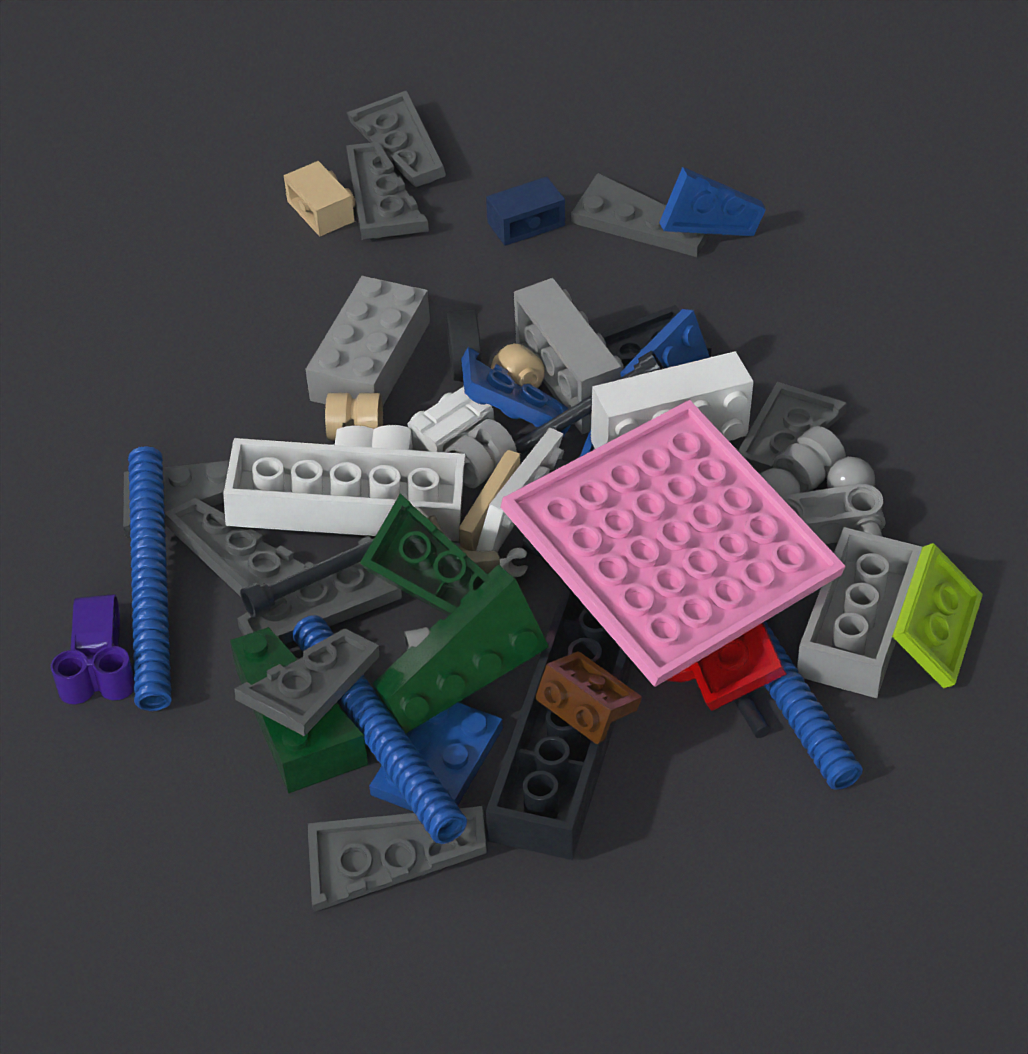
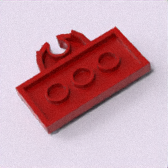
(735, 668)

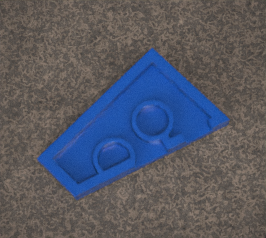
(710, 208)
(500, 390)

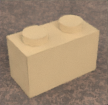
(319, 198)

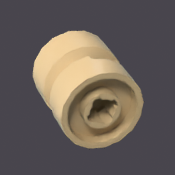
(345, 411)

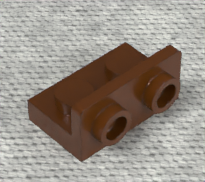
(585, 695)

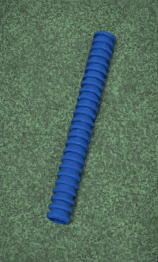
(149, 580)
(812, 724)
(392, 747)

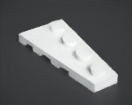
(536, 465)

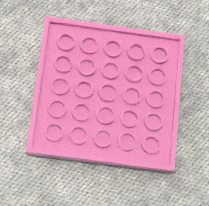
(672, 540)

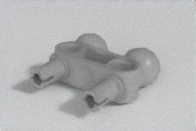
(847, 502)

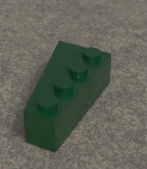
(421, 559)
(463, 653)
(326, 750)

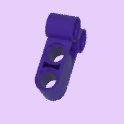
(95, 654)

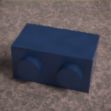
(525, 210)

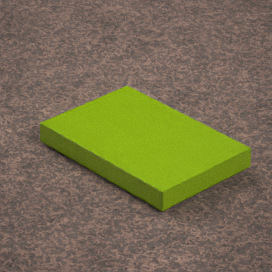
(938, 615)

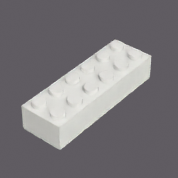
(338, 486)

